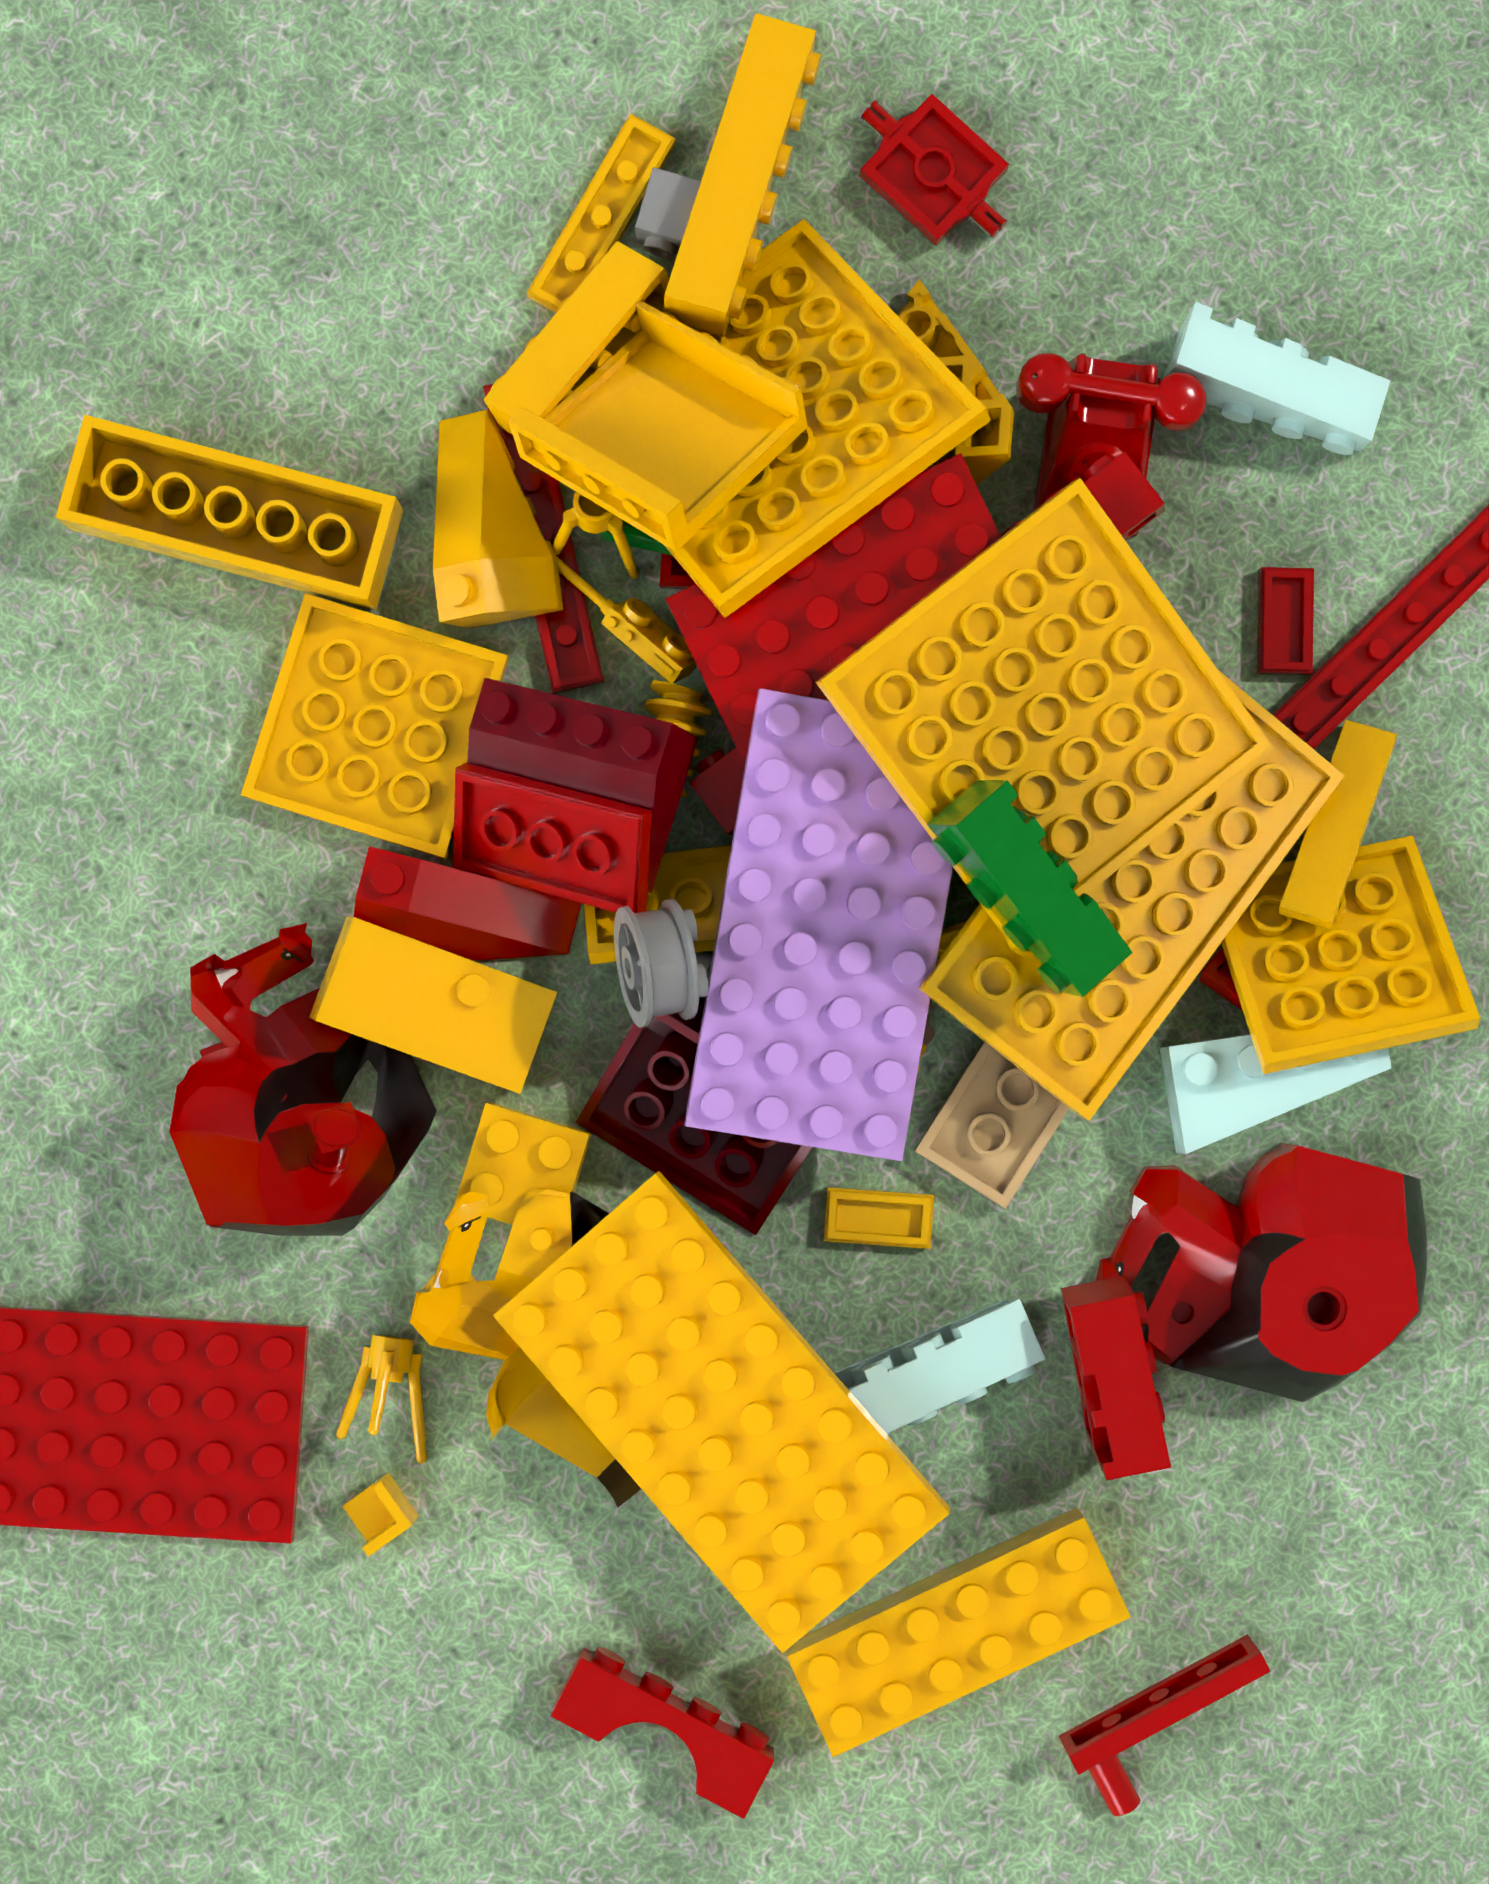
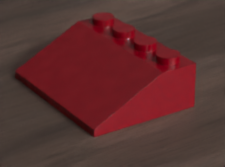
(584, 751)
(643, 1114)

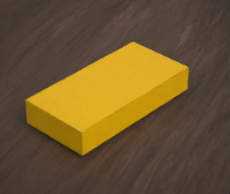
(878, 1217)

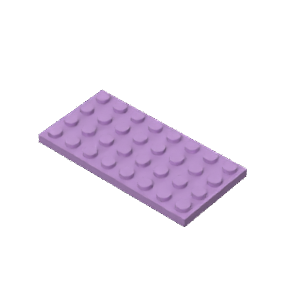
(818, 945)

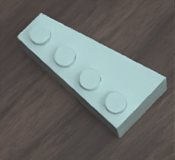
(1221, 1089)

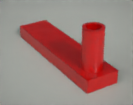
(1099, 1740)

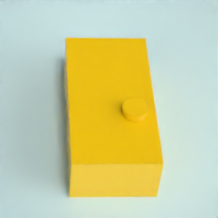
(433, 1004)

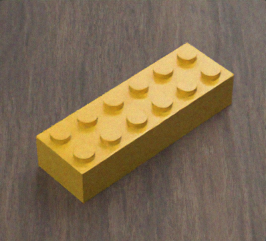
(230, 512)
(956, 1631)

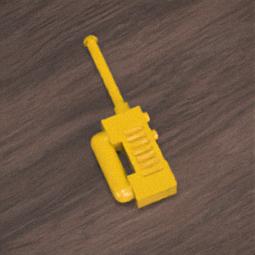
(640, 630)

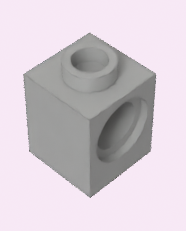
(665, 212)

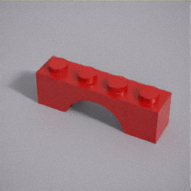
(607, 1696)

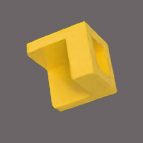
(380, 1513)

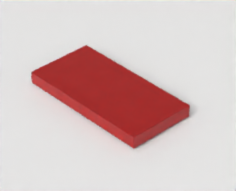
(551, 839)

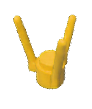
(595, 520)
(388, 1360)

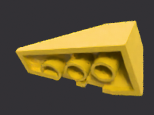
(486, 540)

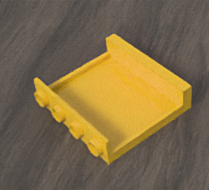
(665, 429)

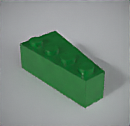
(1028, 887)

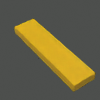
(602, 211)
(1339, 826)

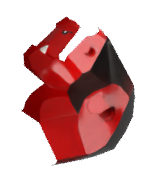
(298, 1160)
(1290, 1282)

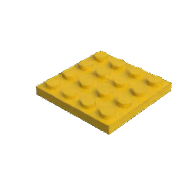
(370, 725)
(1352, 989)

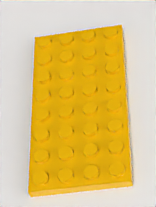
(1167, 906)
(722, 1412)

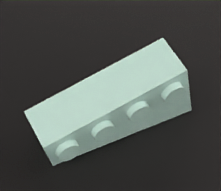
(1279, 383)
(945, 1365)

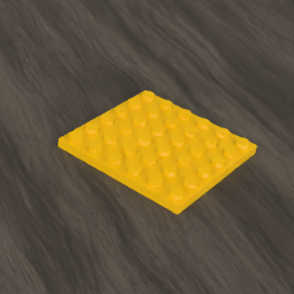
(872, 408)
(1056, 674)

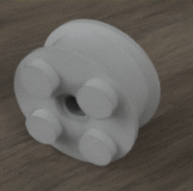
(658, 962)

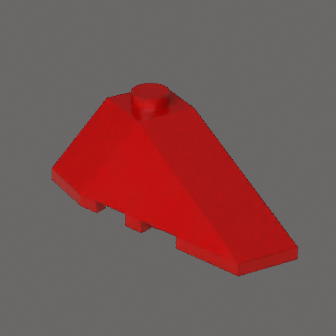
(462, 909)

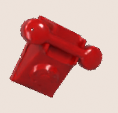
(1101, 410)

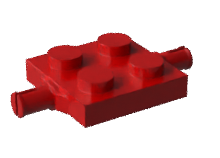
(933, 169)

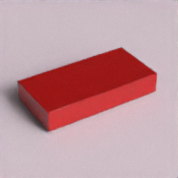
(1285, 621)

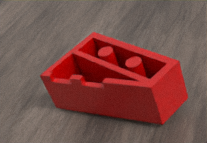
(1115, 1377)

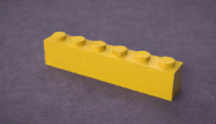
(740, 175)

